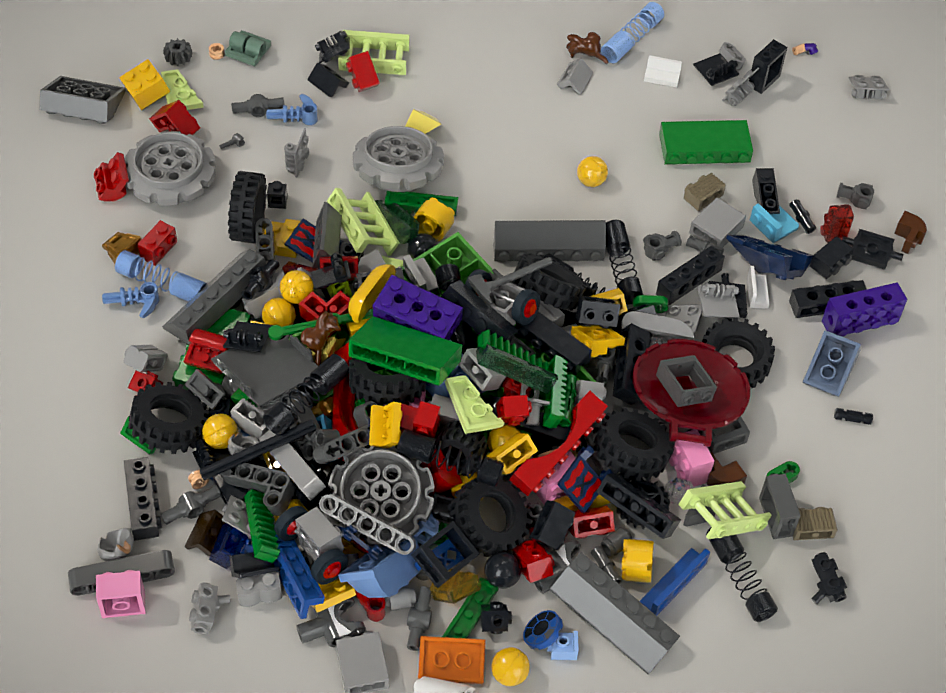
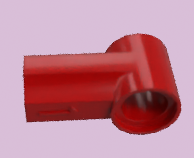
(369, 603)

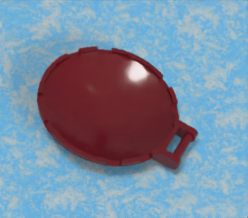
(727, 403)

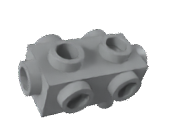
(205, 605)

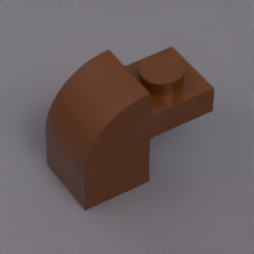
(912, 229)
(727, 474)

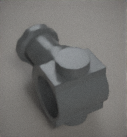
(860, 195)
(657, 244)

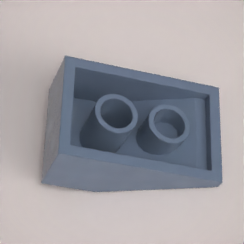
(832, 363)

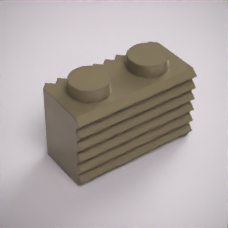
(704, 191)
(815, 524)

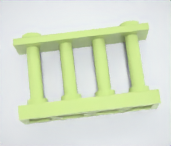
(380, 41)
(355, 229)
(724, 494)

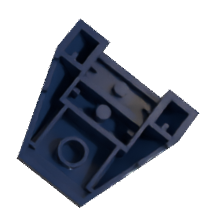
(771, 257)

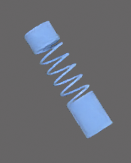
(621, 42)
(181, 286)

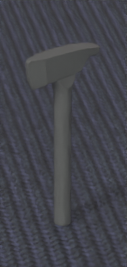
(484, 288)

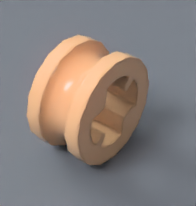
(216, 51)
(196, 480)

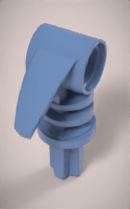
(307, 112)
(147, 295)

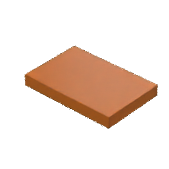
(452, 659)

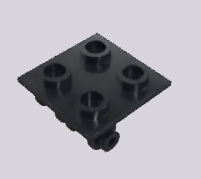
(339, 47)
(717, 69)
(335, 273)
(246, 336)
(207, 455)

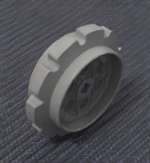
(398, 159)
(170, 168)
(411, 477)

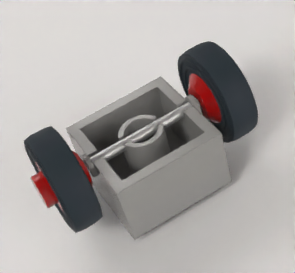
(511, 301)
(317, 538)

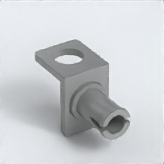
(533, 418)

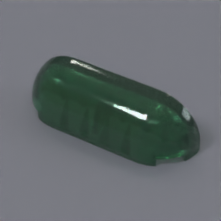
(401, 222)

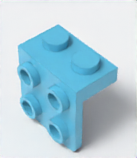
(773, 225)

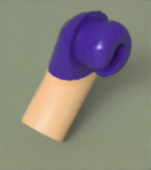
(812, 47)

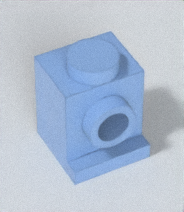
(430, 527)
(565, 647)

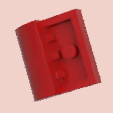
(111, 179)
(202, 348)
(443, 479)

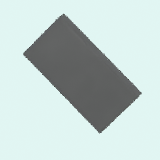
(326, 233)

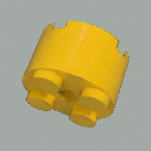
(434, 218)
(637, 560)

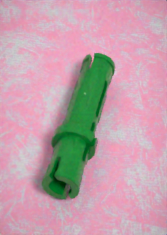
(570, 395)

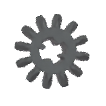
(177, 52)

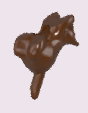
(589, 46)
(316, 337)

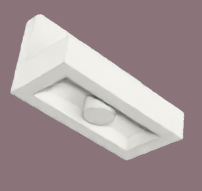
(663, 71)
(757, 290)

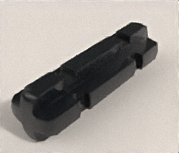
(853, 416)

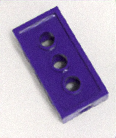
(417, 309)
(864, 310)

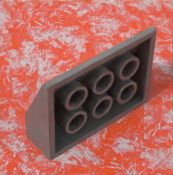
(81, 99)

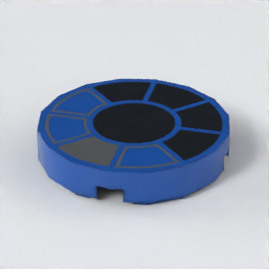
(542, 630)

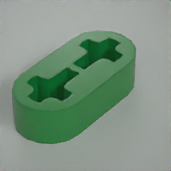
(659, 302)
(781, 469)

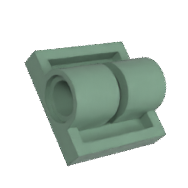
(247, 47)

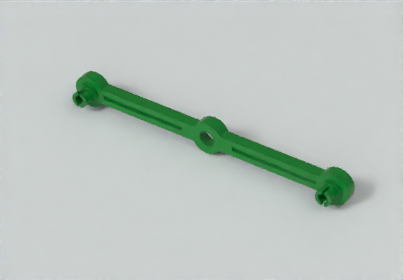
(276, 332)

